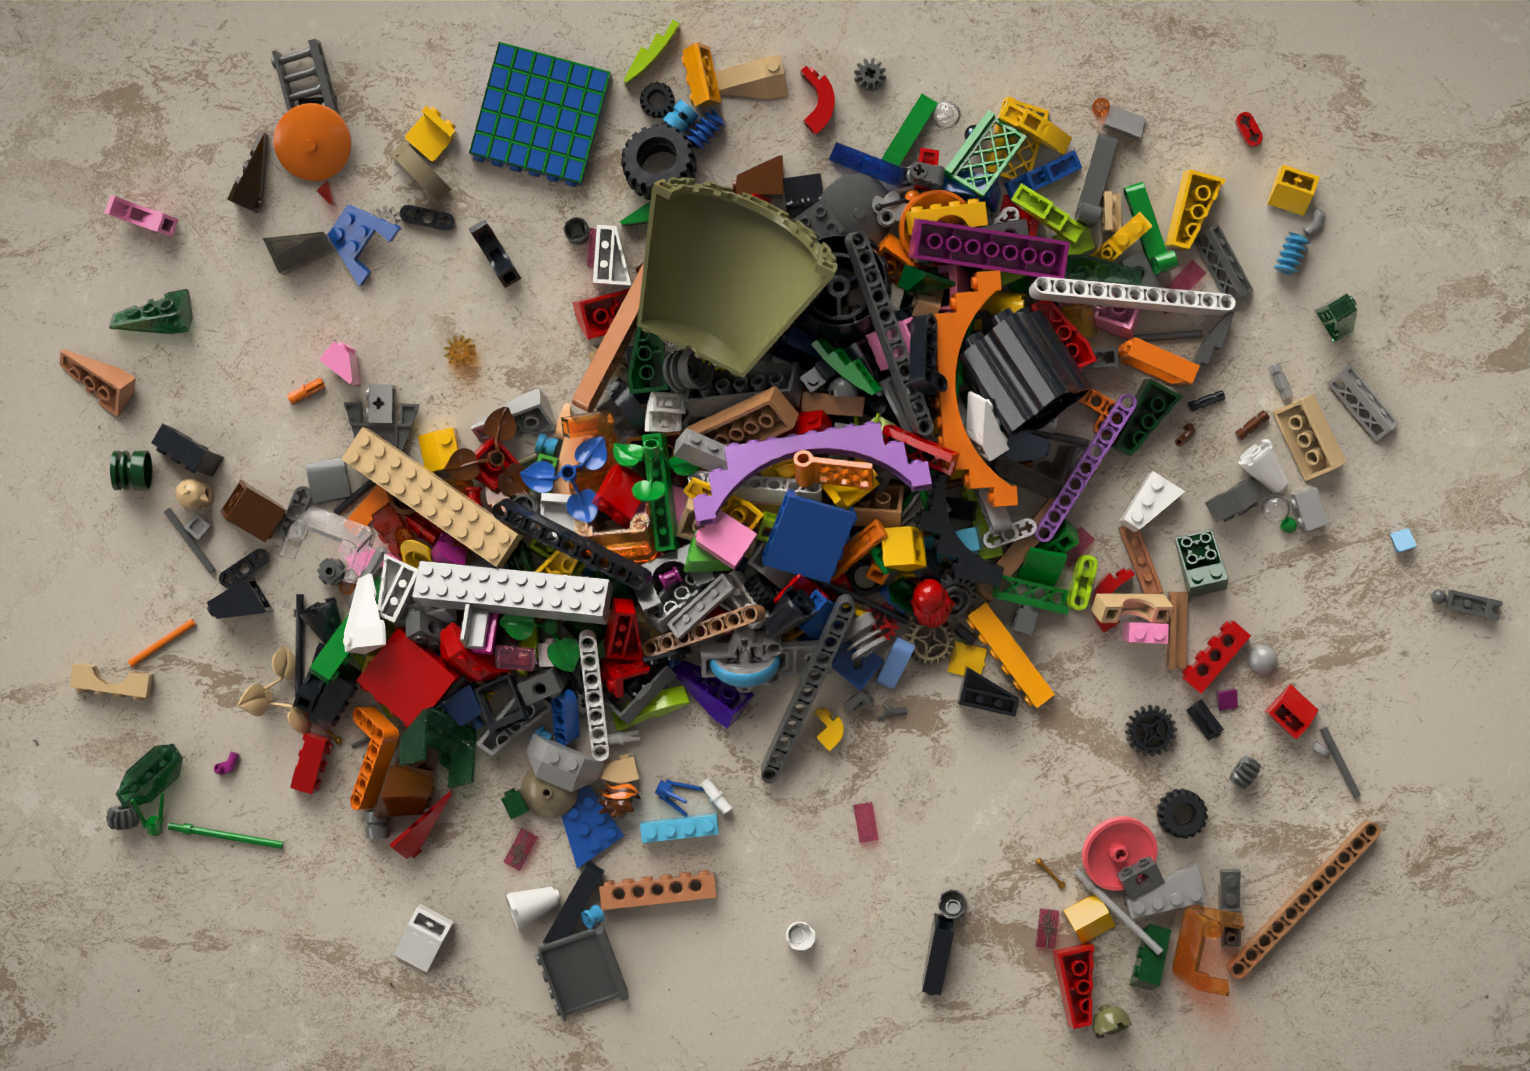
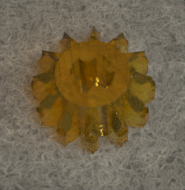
(459, 343)

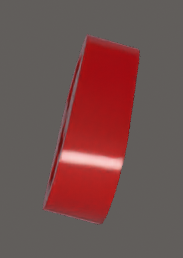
(1253, 127)

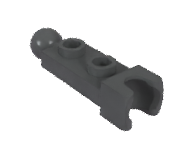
(1466, 603)

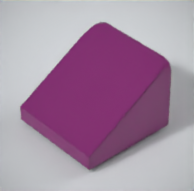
(1227, 699)

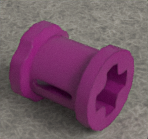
(670, 578)

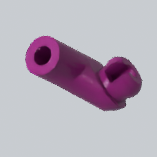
(227, 766)

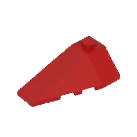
(598, 312)
(1068, 333)
(415, 836)

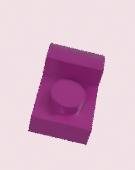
(446, 552)

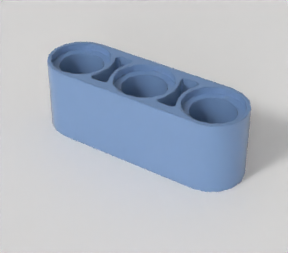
(895, 663)

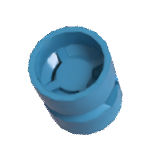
(672, 118)

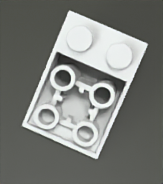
(984, 428)
(423, 937)

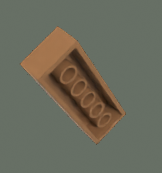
(752, 419)

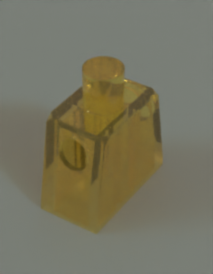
(1081, 317)

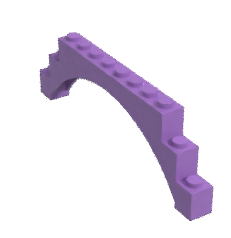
(853, 441)

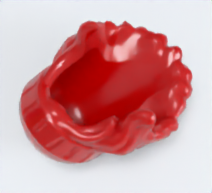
(931, 603)

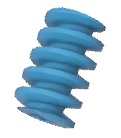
(1292, 253)

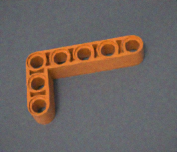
(377, 757)

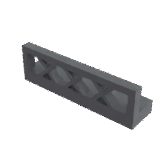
(1219, 245)

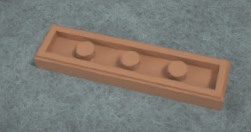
(1141, 561)

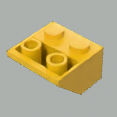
(1292, 190)
(904, 549)

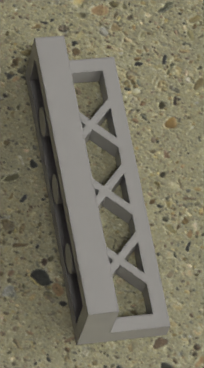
(1368, 399)
(702, 605)

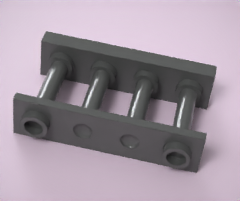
(318, 69)

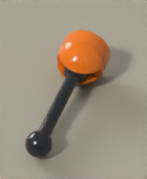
(908, 197)

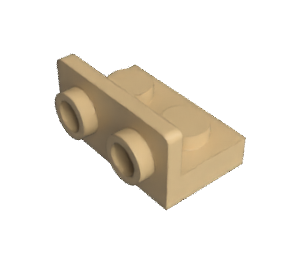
(1111, 211)

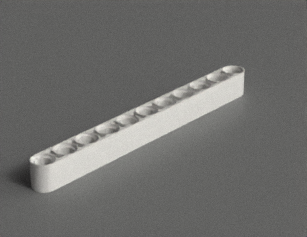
(1124, 299)

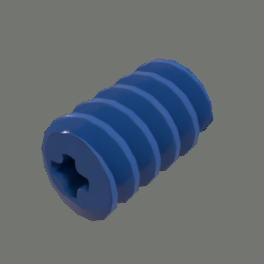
(706, 129)

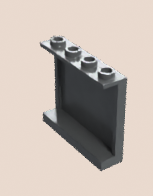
(581, 971)

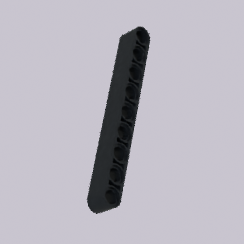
(581, 543)

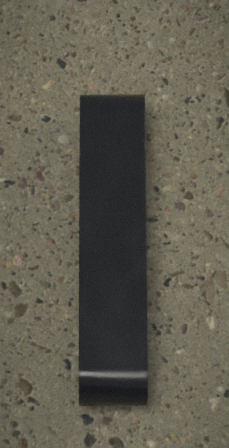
(575, 903)

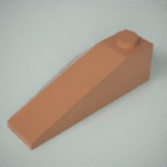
(106, 382)

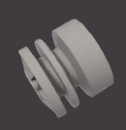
(862, 637)

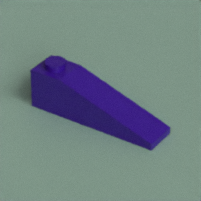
(716, 697)

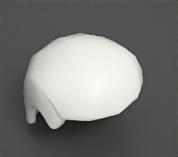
(800, 936)

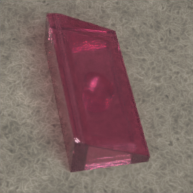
(515, 658)

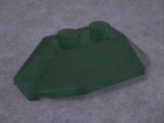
(150, 775)

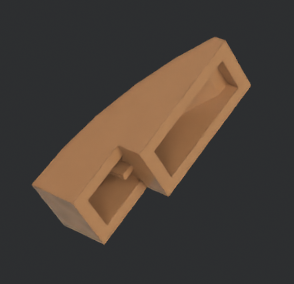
(833, 405)

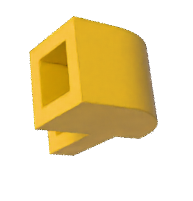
(834, 729)

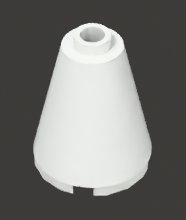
(1265, 466)
(531, 904)

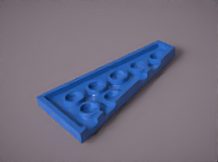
(587, 829)

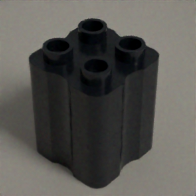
(1024, 370)

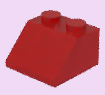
(489, 474)

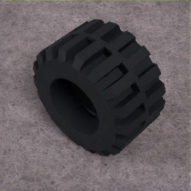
(1198, 813)

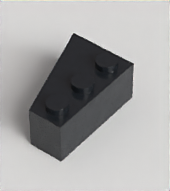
(986, 695)

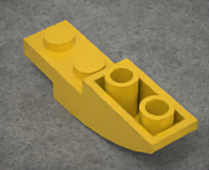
(1035, 126)
(1123, 238)

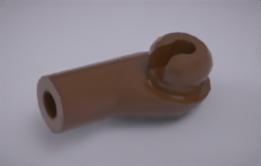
(1186, 436)

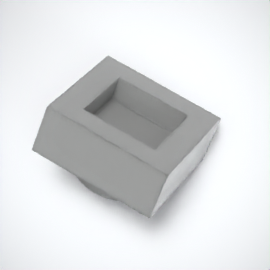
(197, 526)

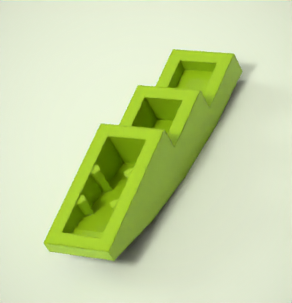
(646, 58)
(1047, 213)

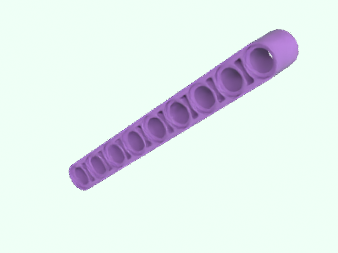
(1093, 462)

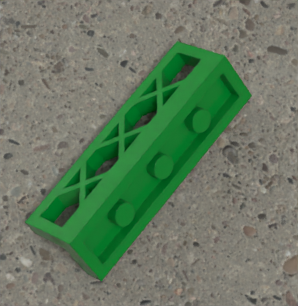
(1032, 601)

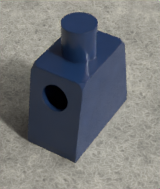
(464, 706)

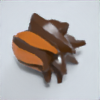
(618, 799)

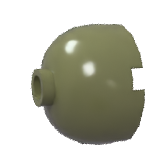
(1110, 1021)

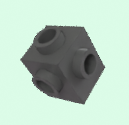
(338, 571)

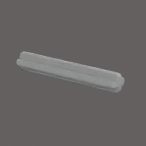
(372, 567)

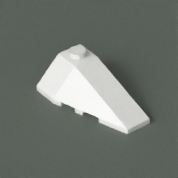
(364, 628)

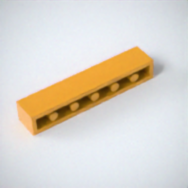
(1010, 654)

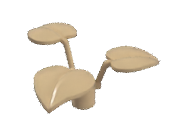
(259, 697)

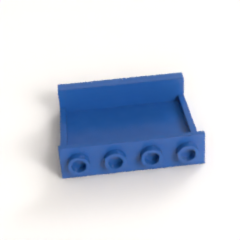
(808, 537)

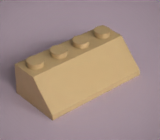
(1309, 437)

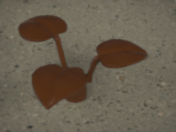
(463, 461)

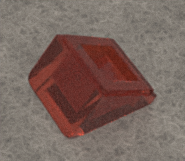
(326, 192)

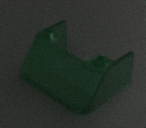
(443, 733)

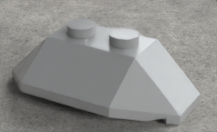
(562, 764)

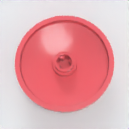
(1114, 846)

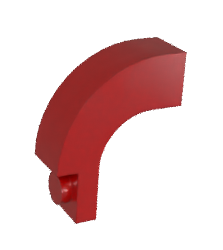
(822, 114)
(1107, 586)

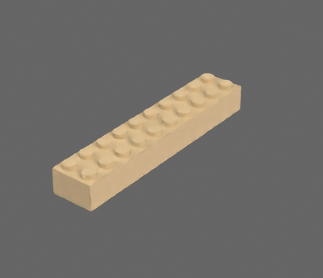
(432, 497)

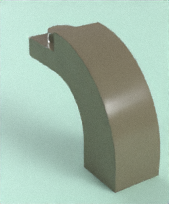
(420, 171)

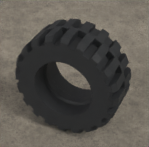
(652, 141)

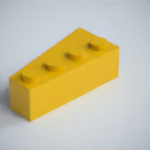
(1192, 206)

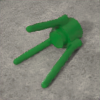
(154, 823)

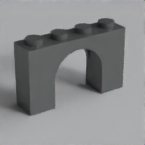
(648, 597)

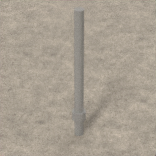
(1091, 886)

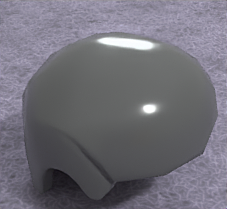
(842, 388)
(952, 904)

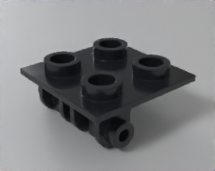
(802, 192)

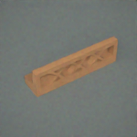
(1177, 631)

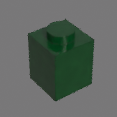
(514, 803)

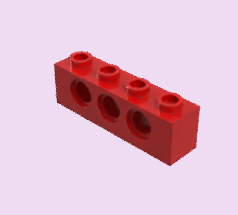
(1226, 653)

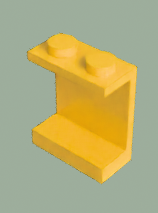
(845, 496)

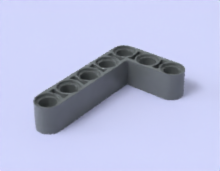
(1088, 208)

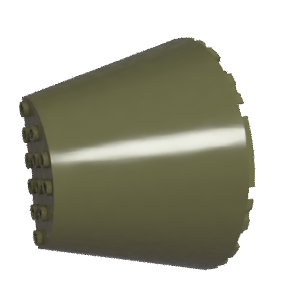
(726, 272)

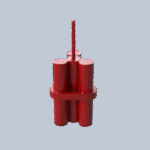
(423, 528)

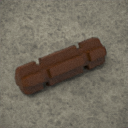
(1252, 425)

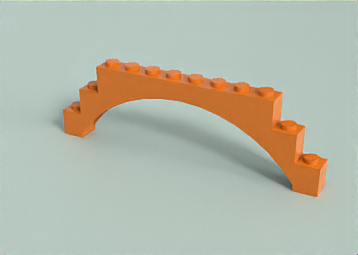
(952, 434)

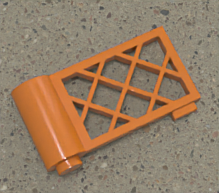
(809, 471)

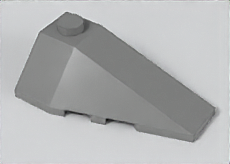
(531, 415)

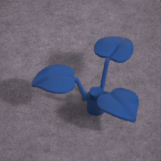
(541, 474)

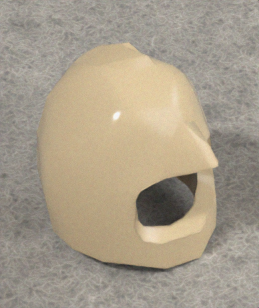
(192, 494)

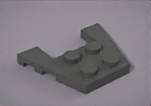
(392, 432)

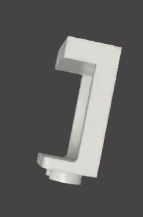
(554, 508)

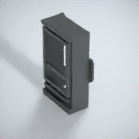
(662, 675)

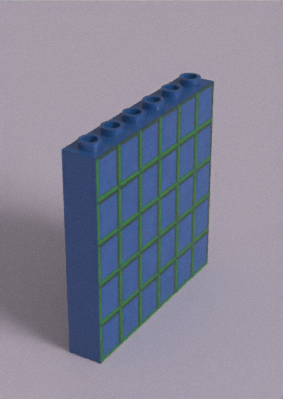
(540, 114)

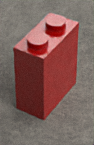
(616, 494)

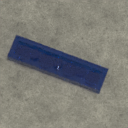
(867, 164)

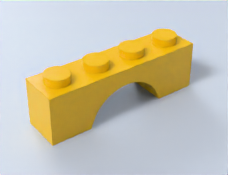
(970, 213)

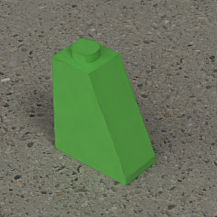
(701, 561)

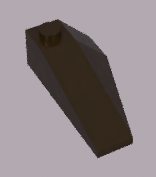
(249, 188)

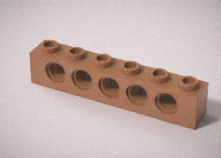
(610, 901)

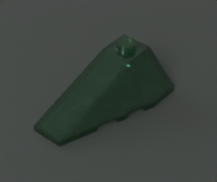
(161, 316)

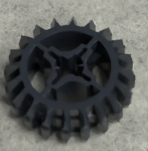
(1145, 737)

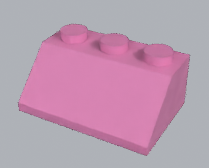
(343, 361)

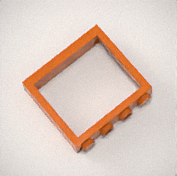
(1157, 362)

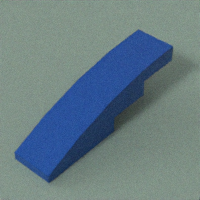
(1045, 173)

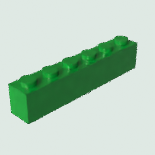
(663, 510)
(333, 655)

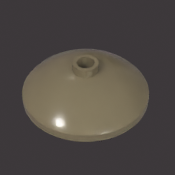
(543, 805)

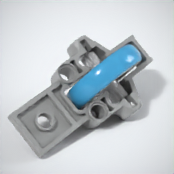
(734, 654)

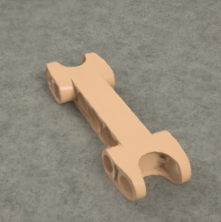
(566, 455)

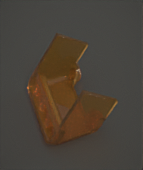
(633, 543)
(1195, 927)

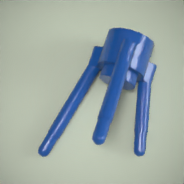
(665, 791)

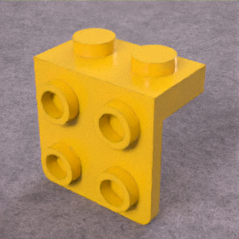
(431, 133)

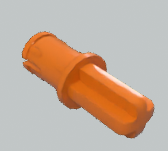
(306, 390)

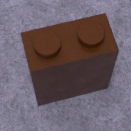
(762, 179)
(253, 511)
(404, 794)

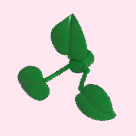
(629, 456)
(562, 654)

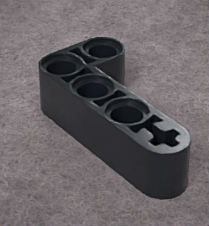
(923, 353)

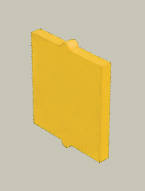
(966, 655)

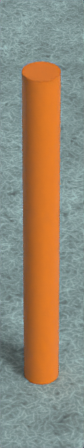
(162, 642)

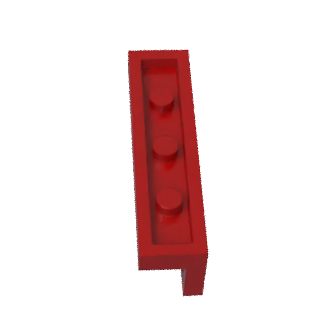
(923, 444)

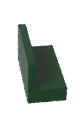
(901, 593)

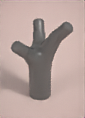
(891, 712)

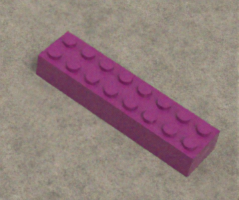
(988, 249)

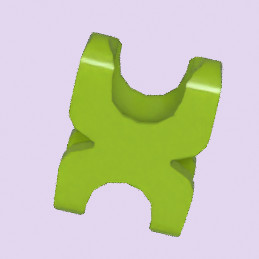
(1082, 582)

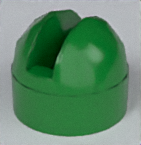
(1288, 525)

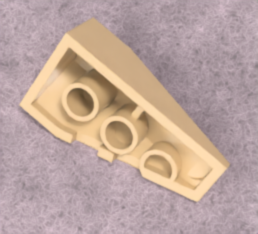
(754, 79)

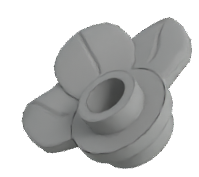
(893, 211)

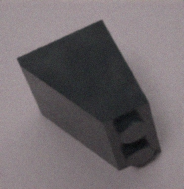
(239, 600)

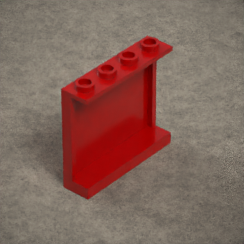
(407, 677)

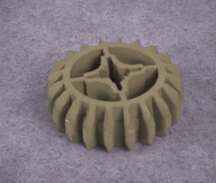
(946, 644)

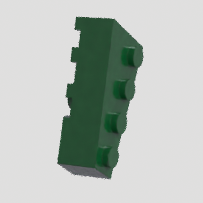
(1153, 404)

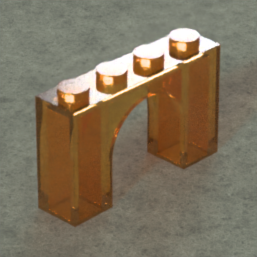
(598, 424)

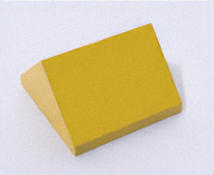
(1089, 918)

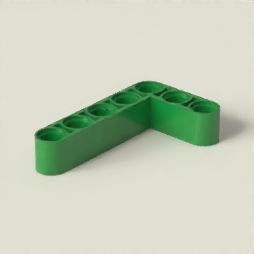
(1152, 240)

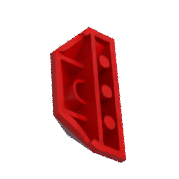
(470, 665)

